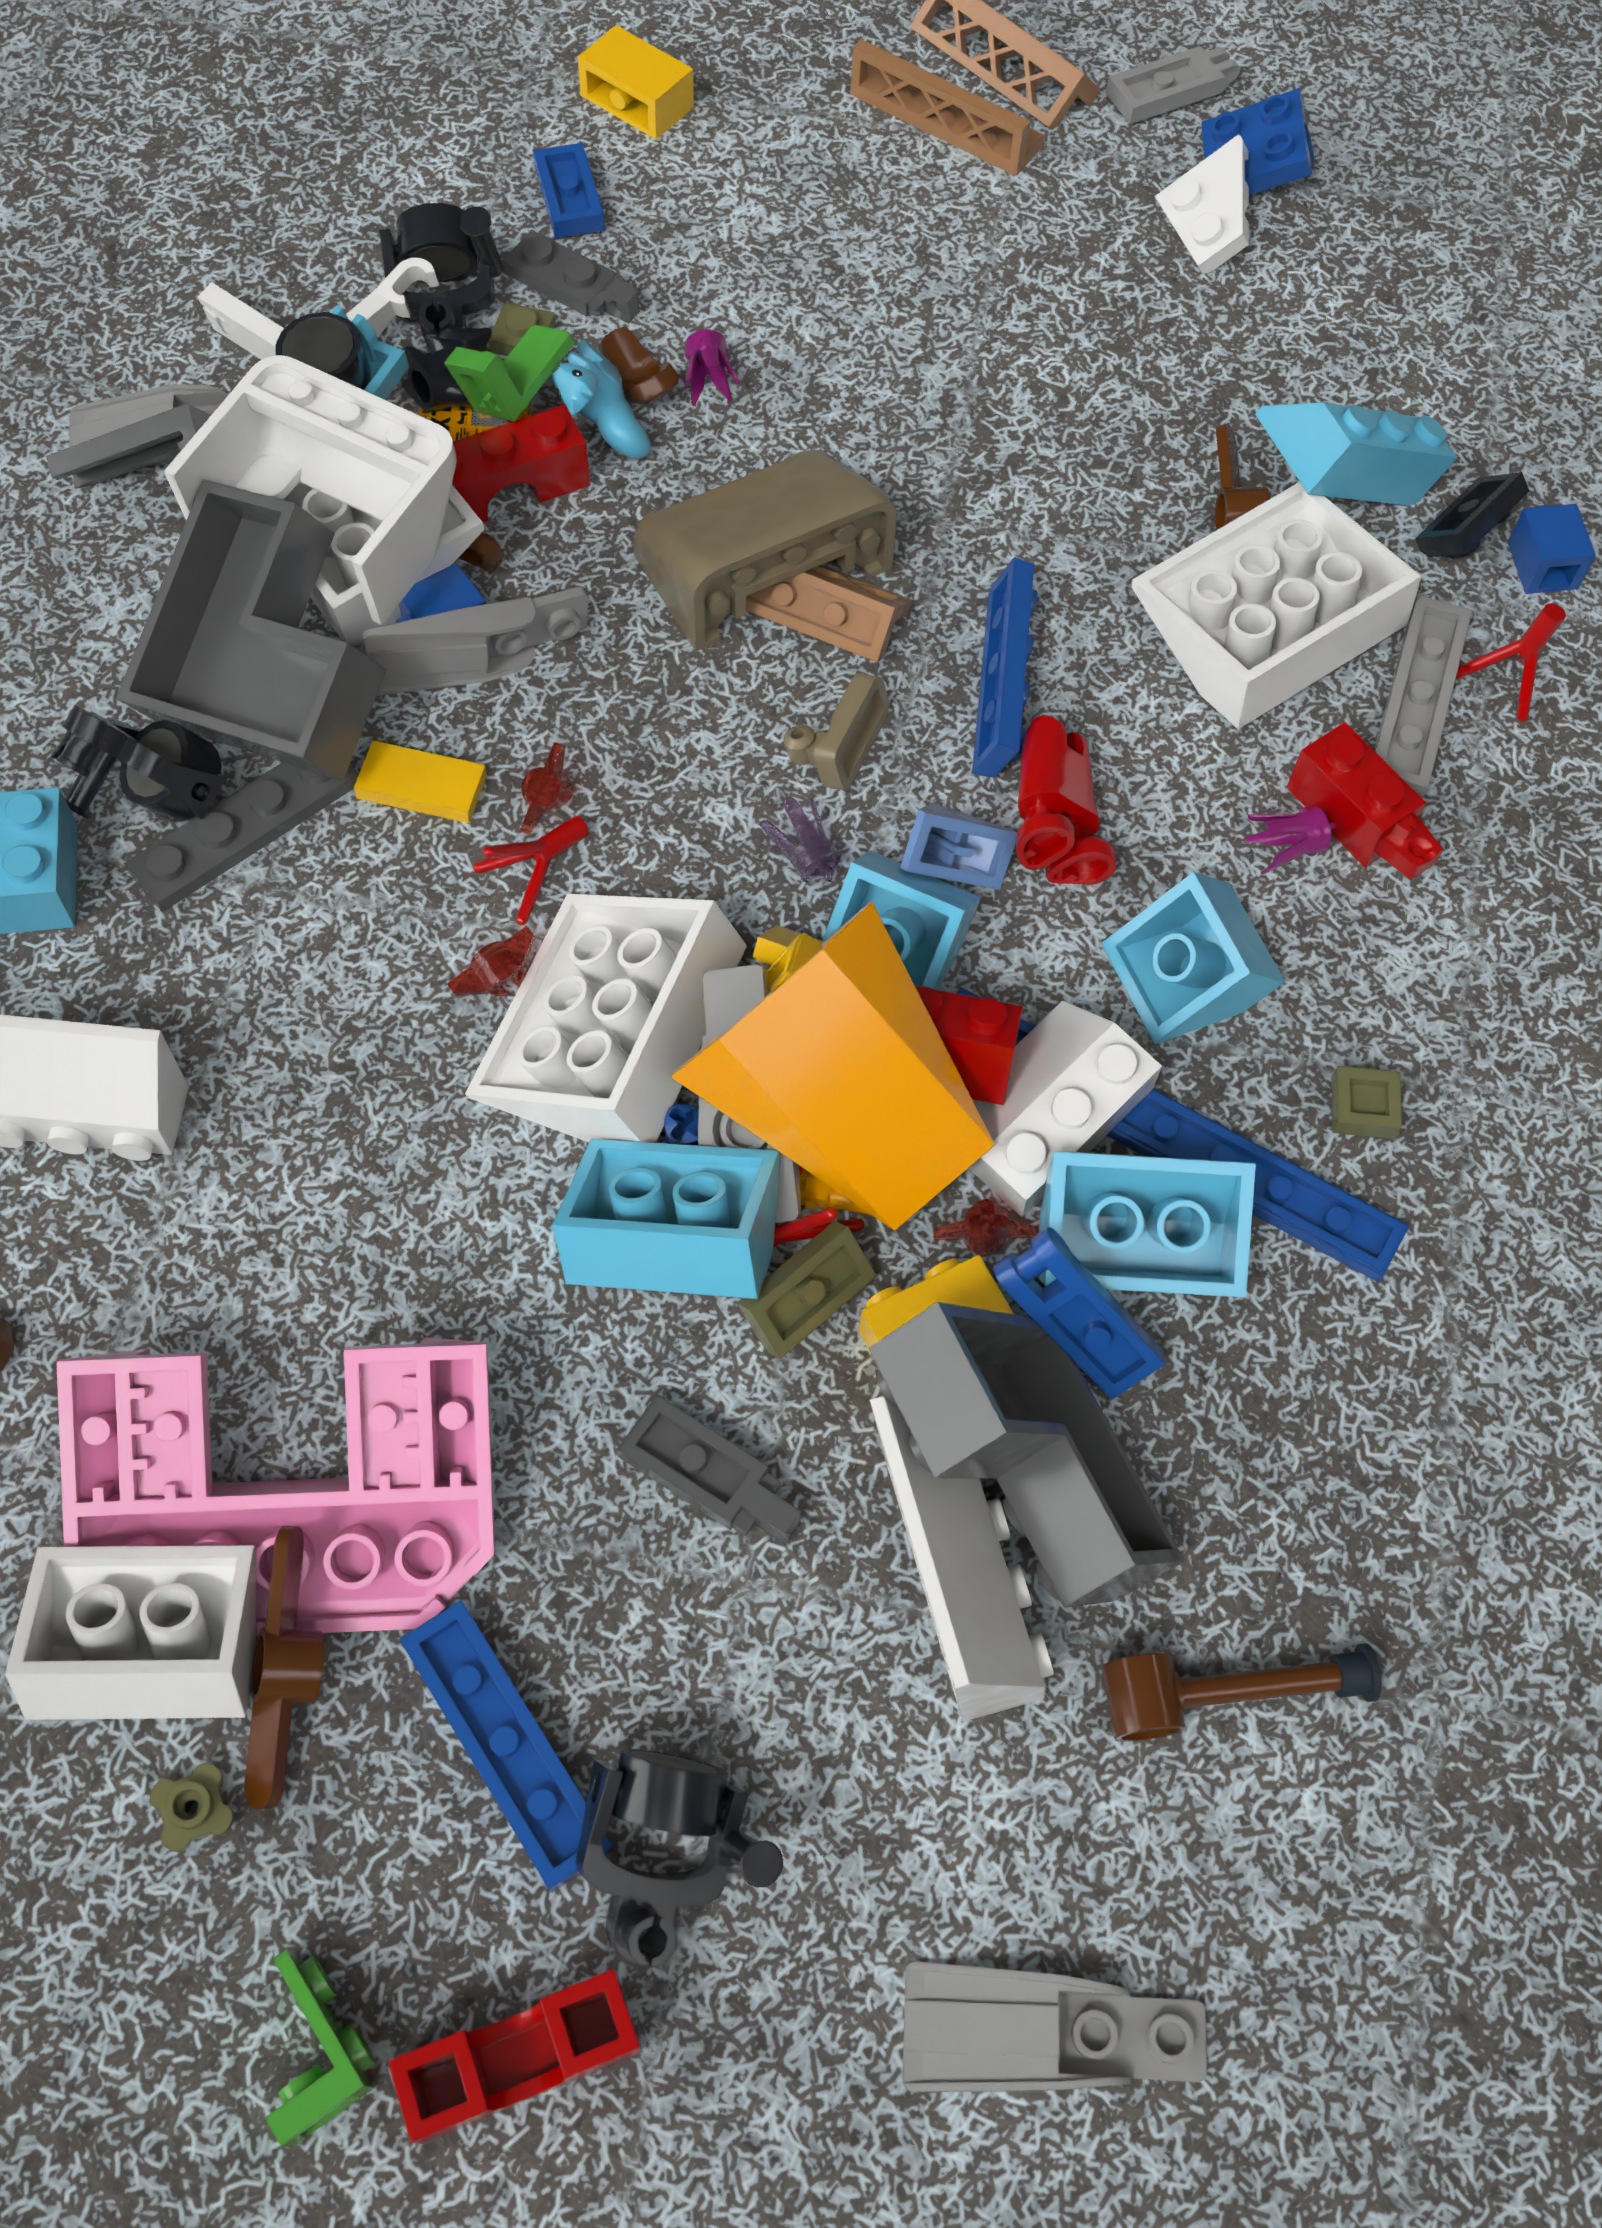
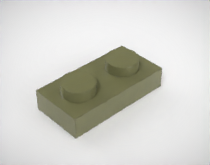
(807, 1289)

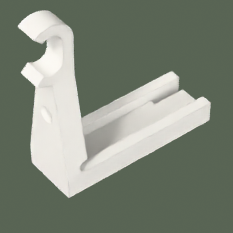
(260, 334)

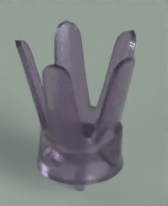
(816, 853)

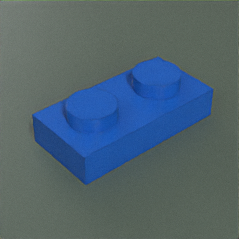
(568, 190)

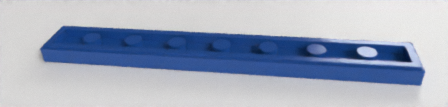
(1282, 1191)

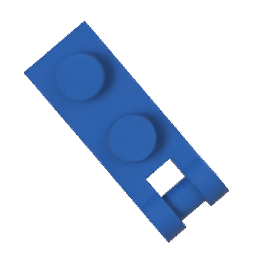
(1080, 1314)

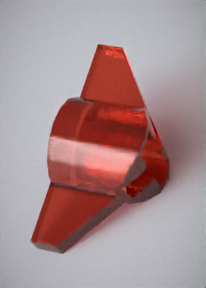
(546, 788)
(495, 965)
(985, 1228)

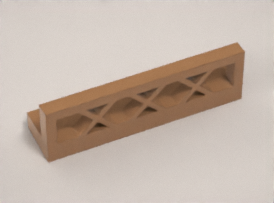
(1016, 43)
(943, 109)
(833, 609)

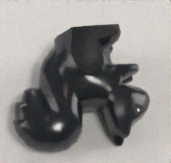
(429, 378)

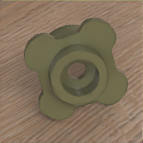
(212, 1813)

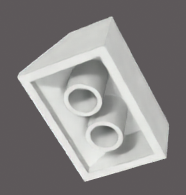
(88, 1087)
(1062, 1094)
(136, 1633)

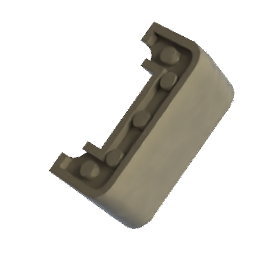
(759, 533)

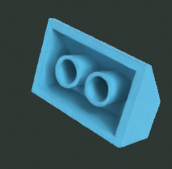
(1359, 450)
(670, 1218)
(1153, 1221)

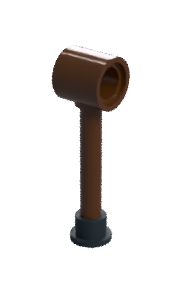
(1150, 1698)

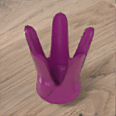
(708, 356)
(1305, 830)

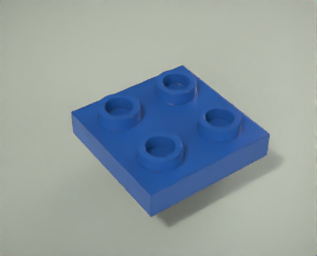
(1274, 136)

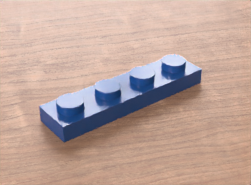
(1003, 670)
(502, 1741)

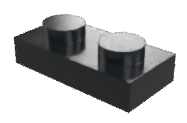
(1472, 515)

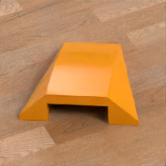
(848, 1077)

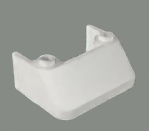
(314, 429)

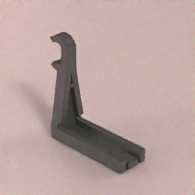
(128, 447)

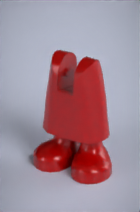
(1060, 807)

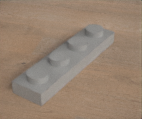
(1422, 690)

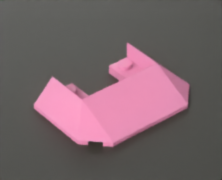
(376, 1544)

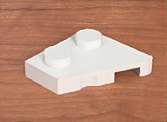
(1211, 205)

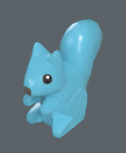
(595, 391)

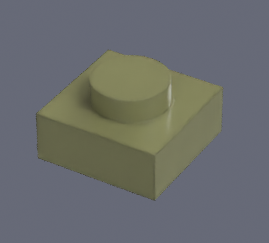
(514, 323)
(1366, 1102)

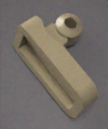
(850, 734)

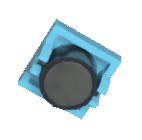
(344, 350)

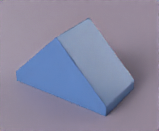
(958, 847)

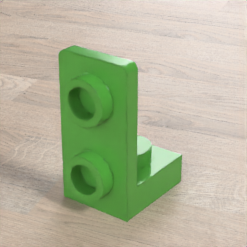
(509, 385)
(316, 2096)

